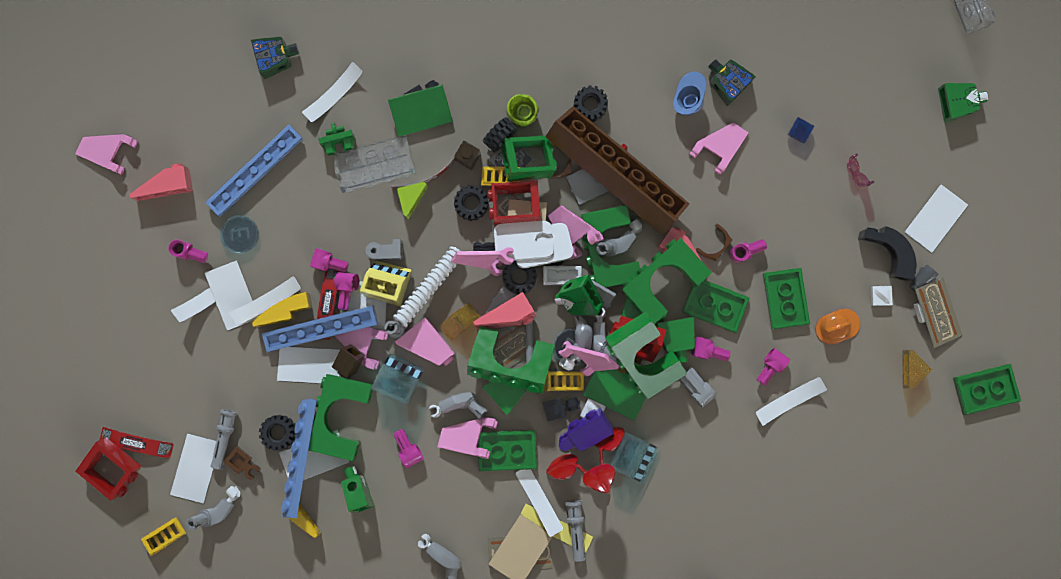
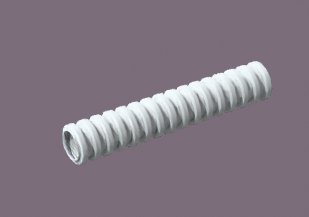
(426, 288)

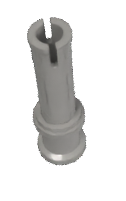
(393, 332)
(224, 430)
(575, 520)

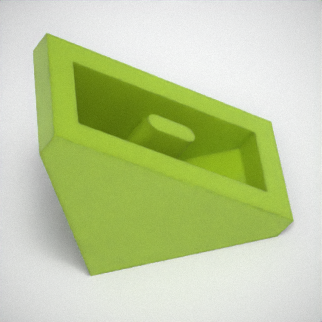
(411, 196)

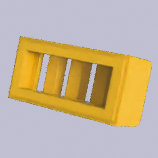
(484, 182)
(580, 381)
(305, 522)
(148, 544)

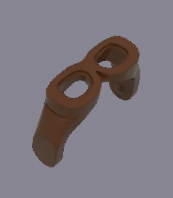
(568, 170)
(715, 256)

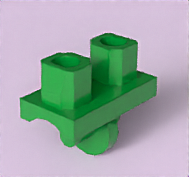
(328, 142)

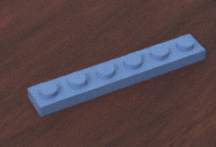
(254, 170)
(320, 328)
(297, 465)

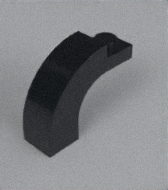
(899, 248)

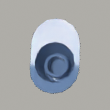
(690, 93)

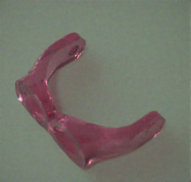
(853, 160)

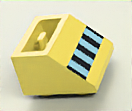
(386, 282)

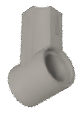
(700, 390)

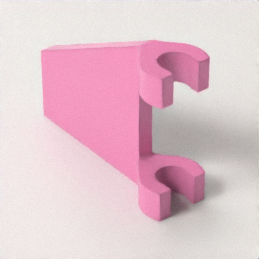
(723, 144)
(103, 149)
(576, 227)
(484, 259)
(361, 340)
(594, 360)
(465, 437)

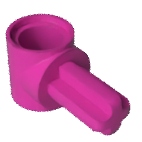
(748, 250)
(188, 251)
(324, 260)
(346, 284)
(705, 349)
(774, 362)
(410, 453)

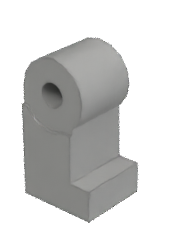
(385, 252)

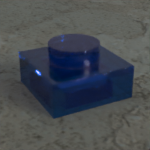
(800, 130)

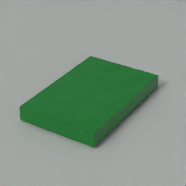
(420, 110)
(786, 298)
(716, 305)
(987, 389)
(615, 392)
(508, 450)

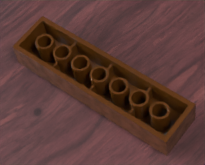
(617, 170)

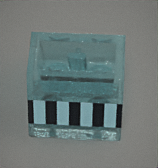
(398, 378)
(633, 457)

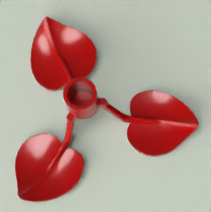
(598, 477)

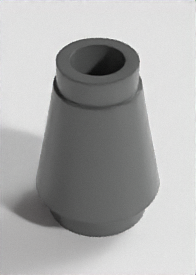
(924, 276)

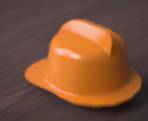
(838, 326)

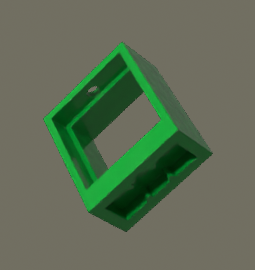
(514, 173)

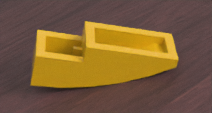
(284, 310)

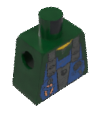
(273, 55)
(729, 80)

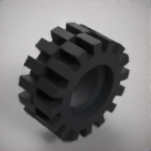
(598, 95)
(501, 130)
(463, 194)
(515, 287)
(267, 438)

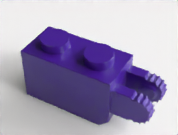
(586, 431)

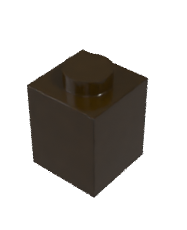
(467, 155)
(348, 361)

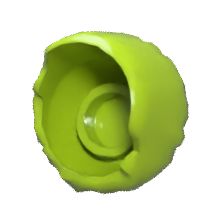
(522, 110)

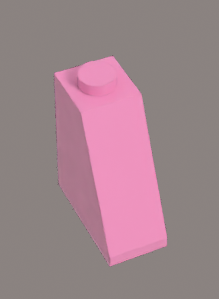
(427, 343)

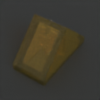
(459, 321)
(913, 369)

